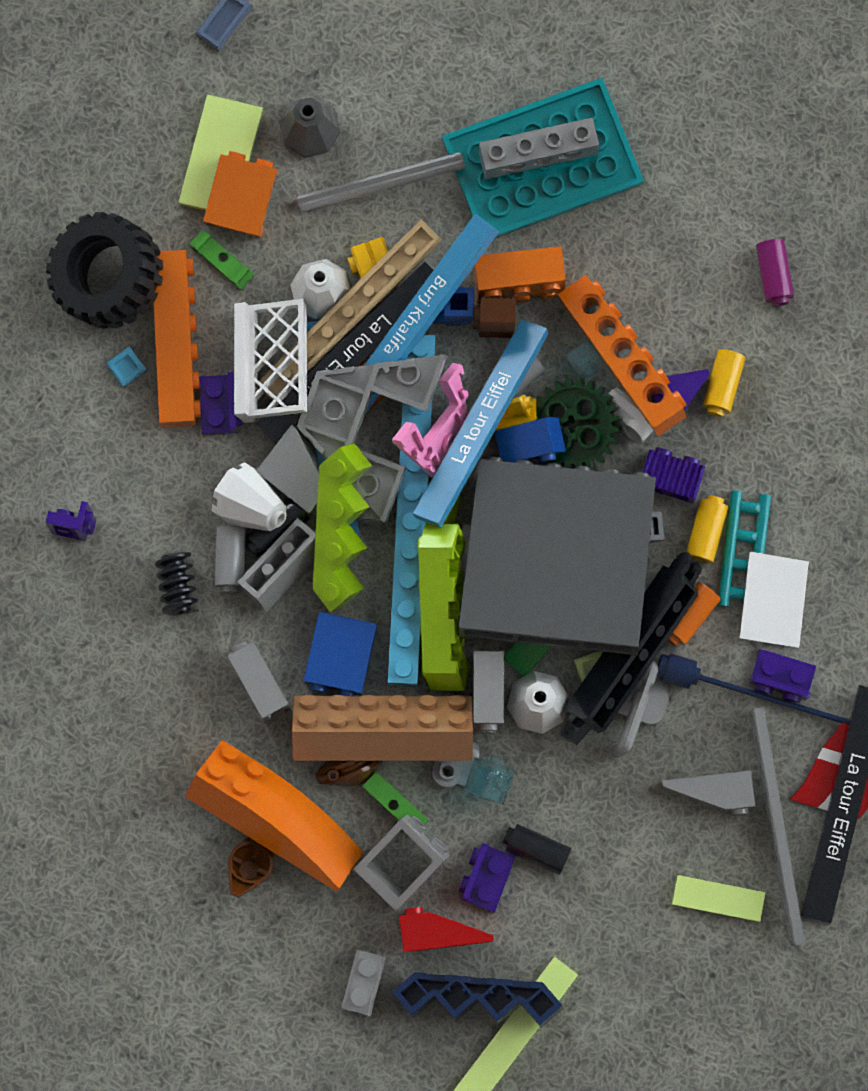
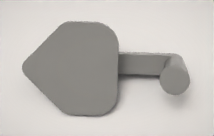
(645, 706)

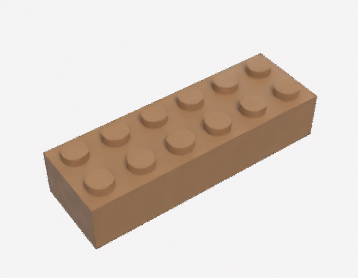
(382, 728)

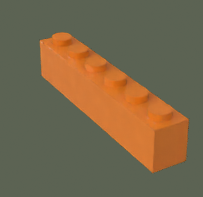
(174, 342)

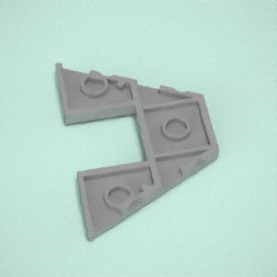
(340, 403)

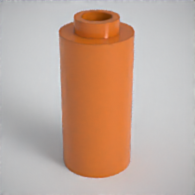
(695, 616)

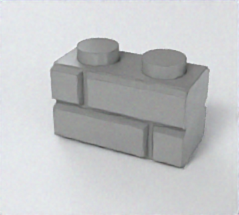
(363, 982)

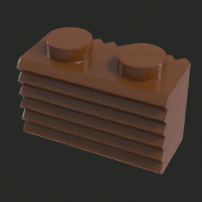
(495, 317)

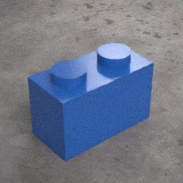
(531, 441)

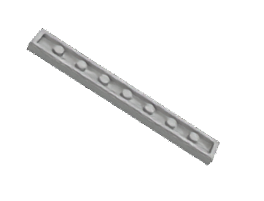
(777, 827)

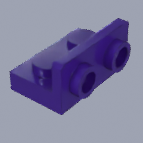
(218, 405)
(66, 525)
(782, 675)
(487, 877)

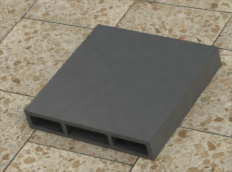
(557, 556)

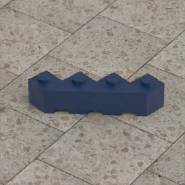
(462, 993)

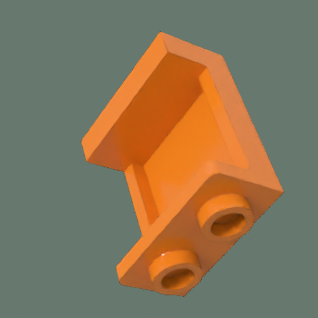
(240, 194)

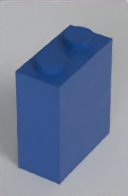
(340, 654)

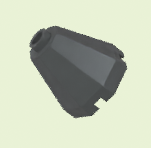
(309, 126)

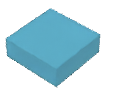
(126, 366)

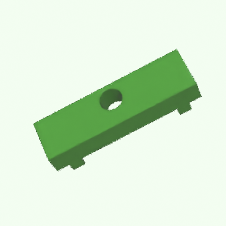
(211, 251)
(385, 793)

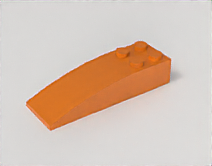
(273, 814)

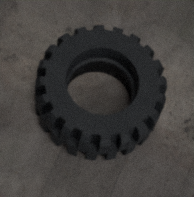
(73, 258)

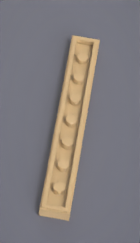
(361, 300)

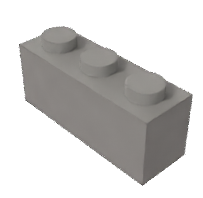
(280, 565)

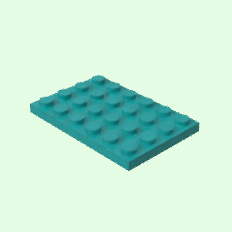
(551, 190)

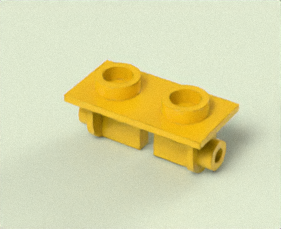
(518, 412)

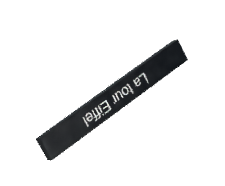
(353, 347)
(840, 816)

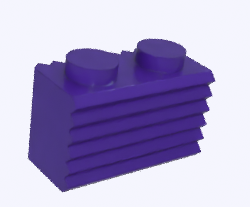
(674, 475)

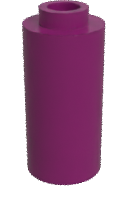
(775, 272)

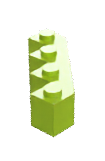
(335, 539)
(440, 607)

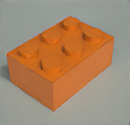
(521, 274)

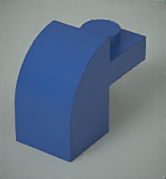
(458, 309)

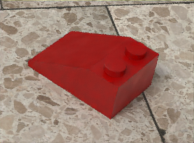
(430, 931)

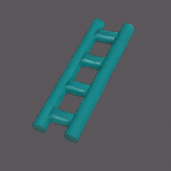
(733, 535)

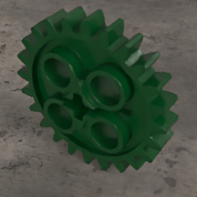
(572, 399)

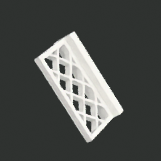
(247, 364)

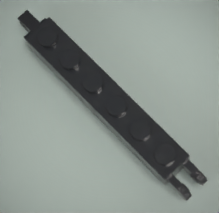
(618, 674)

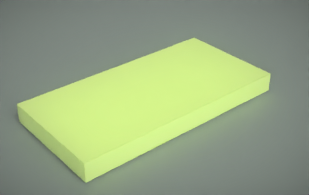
(222, 128)

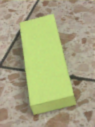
(718, 898)

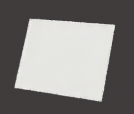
(774, 599)

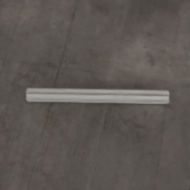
(380, 182)

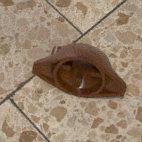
(346, 772)
(248, 866)

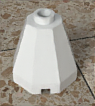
(321, 286)
(248, 500)
(534, 715)

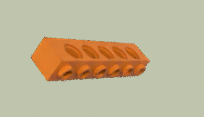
(659, 415)

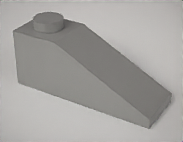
(720, 791)

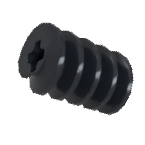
(176, 584)

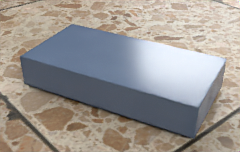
(223, 22)

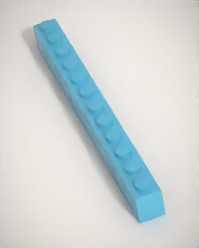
(405, 593)

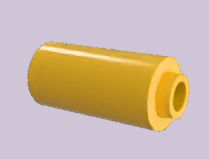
(723, 382)
(707, 529)

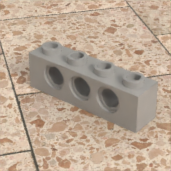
(538, 148)

